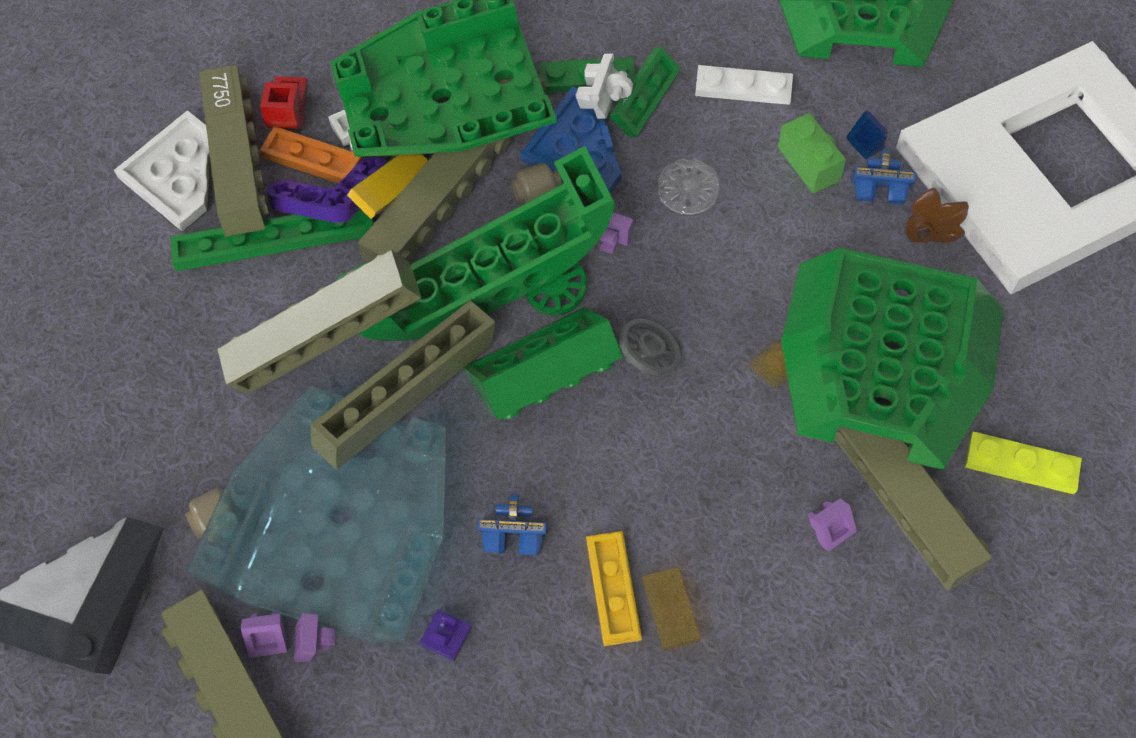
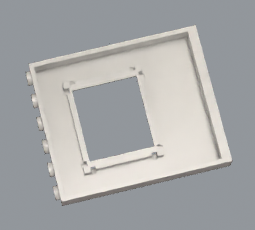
(1013, 209)

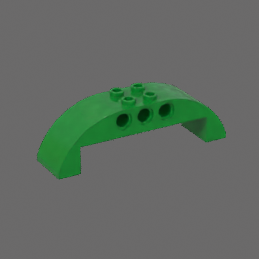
(507, 254)

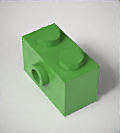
(811, 152)

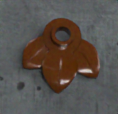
(940, 219)

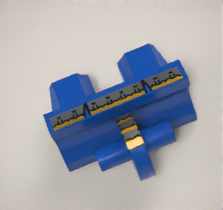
(885, 175)
(495, 530)

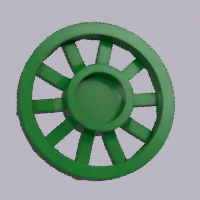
(558, 290)

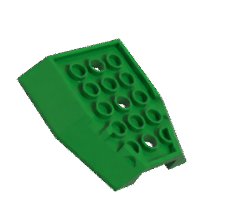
(898, 24)
(436, 54)
(839, 361)

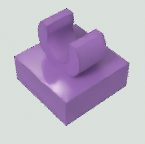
(618, 231)
(833, 523)
(264, 635)
(310, 638)

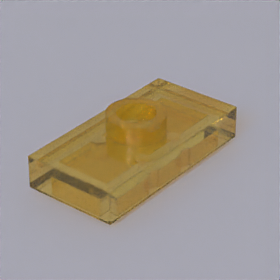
(670, 609)

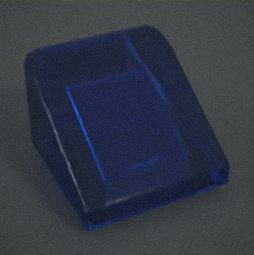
(867, 135)

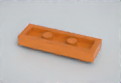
(308, 155)

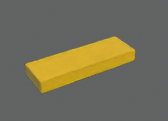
(386, 183)
(613, 588)

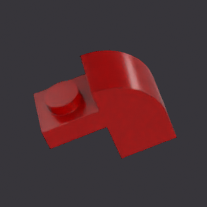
(285, 102)

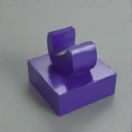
(445, 635)

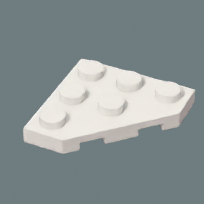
(172, 171)

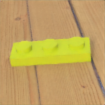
(1023, 462)

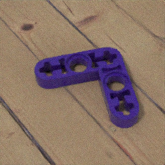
(322, 202)

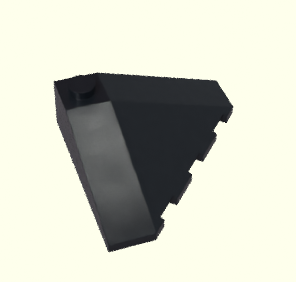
(83, 600)

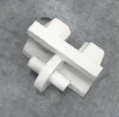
(606, 86)

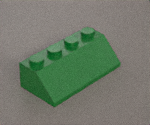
(544, 362)

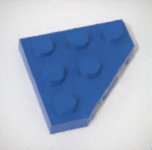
(571, 132)

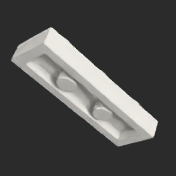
(744, 84)

